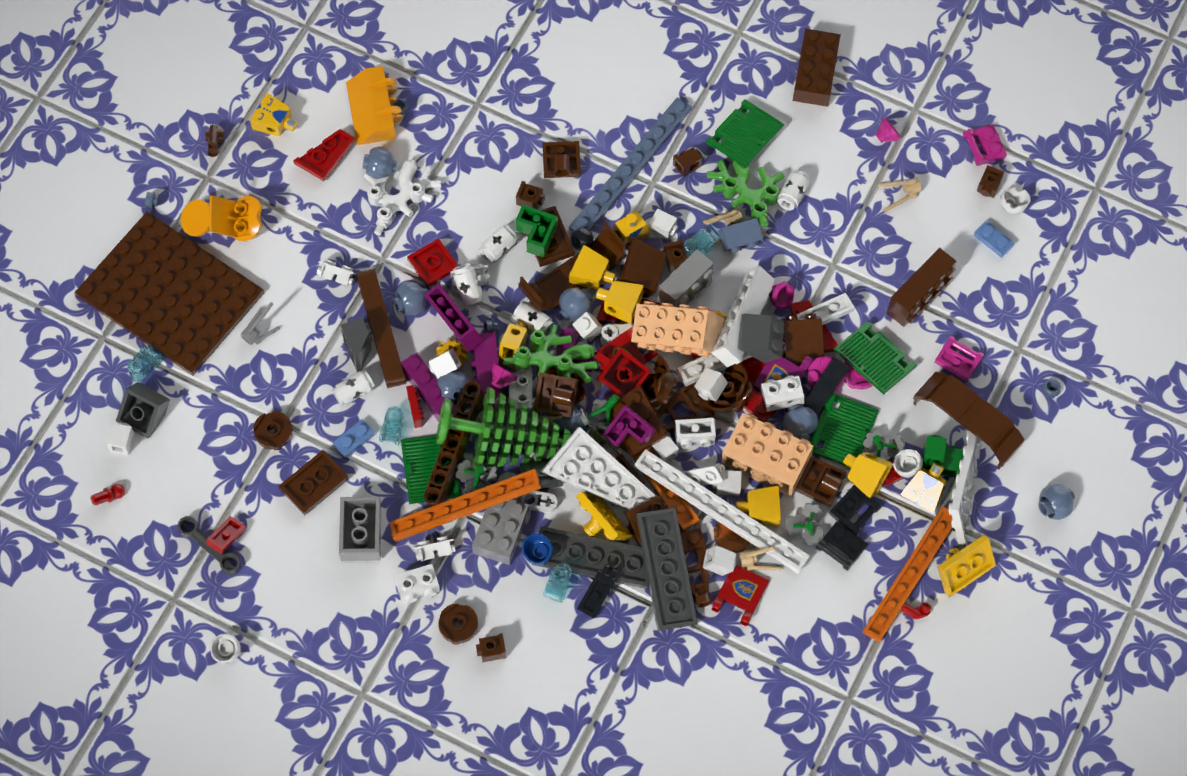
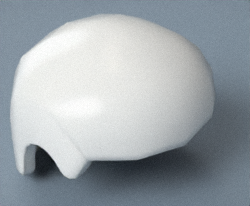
(1015, 201)
(908, 463)
(225, 648)

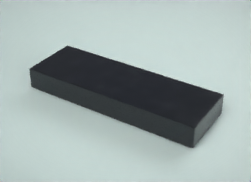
(825, 385)

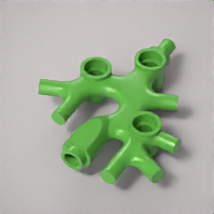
(753, 197)
(565, 367)

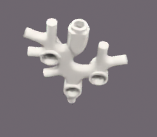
(398, 202)

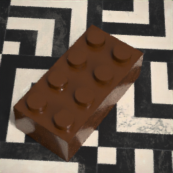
(816, 67)
(922, 287)

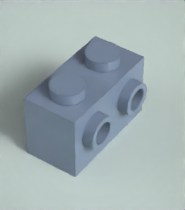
(740, 235)

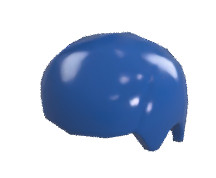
(537, 549)

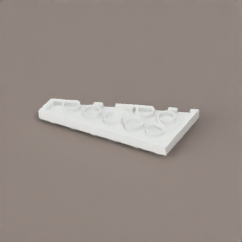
(594, 470)
(964, 492)

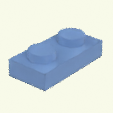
(994, 239)
(354, 438)

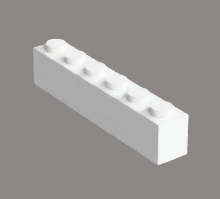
(749, 300)

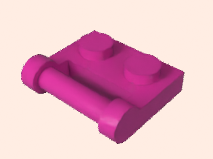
(989, 142)
(956, 362)

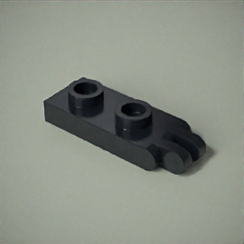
(597, 592)

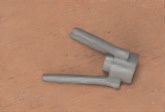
(251, 333)

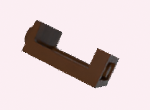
(643, 266)
(803, 337)

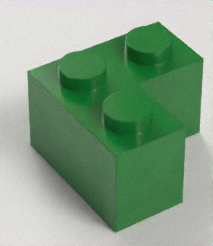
(539, 227)
(936, 451)

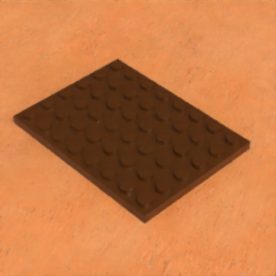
(169, 293)

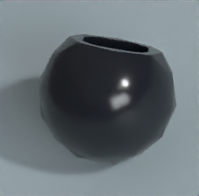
(581, 237)

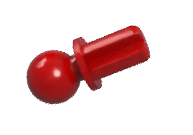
(116, 491)

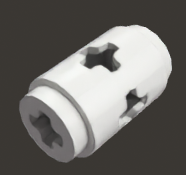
(793, 190)
(497, 244)
(467, 287)
(527, 311)
(359, 382)

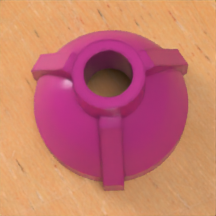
(887, 132)
(782, 295)
(502, 376)

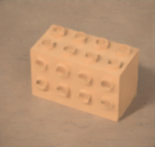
(676, 328)
(767, 454)

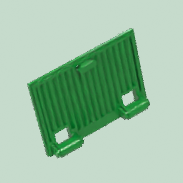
(745, 133)
(877, 356)
(842, 429)
(419, 460)

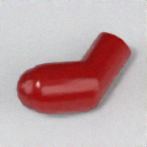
(917, 612)

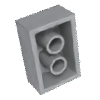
(687, 280)
(360, 528)
(501, 531)

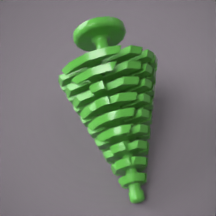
(490, 426)

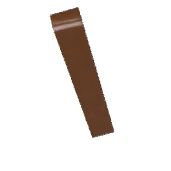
(380, 328)
(455, 454)

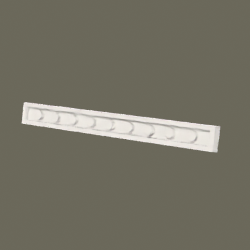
(827, 311)
(721, 510)

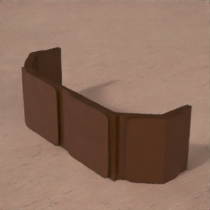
(547, 290)
(973, 414)

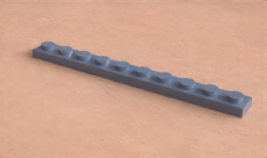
(632, 165)

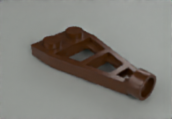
(689, 395)
(694, 541)

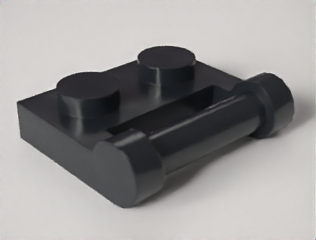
(849, 506)
(846, 542)

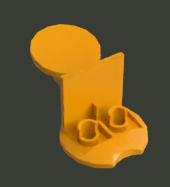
(223, 216)

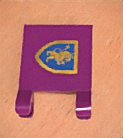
(782, 368)

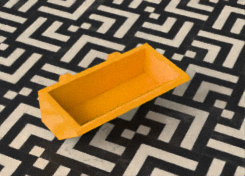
(371, 107)

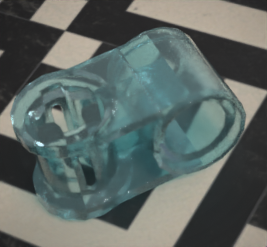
(701, 241)
(145, 360)
(392, 429)
(557, 585)

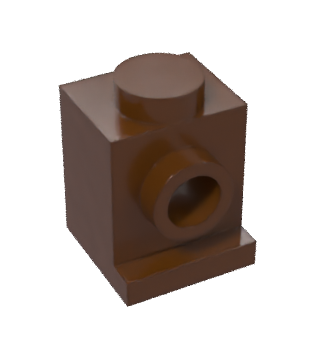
(687, 161)
(990, 181)
(529, 196)
(675, 254)
(496, 653)

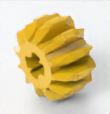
(459, 349)

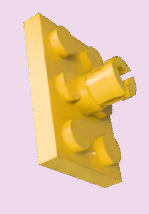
(602, 518)
(966, 565)

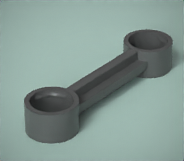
(200, 538)

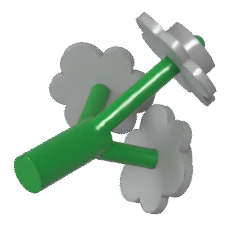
(600, 411)
(876, 442)
(466, 472)
(812, 533)

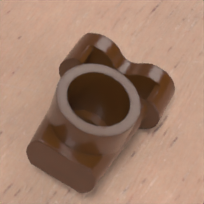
(214, 137)

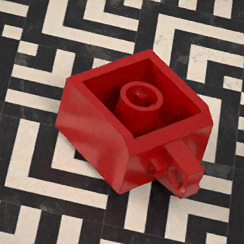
(621, 362)

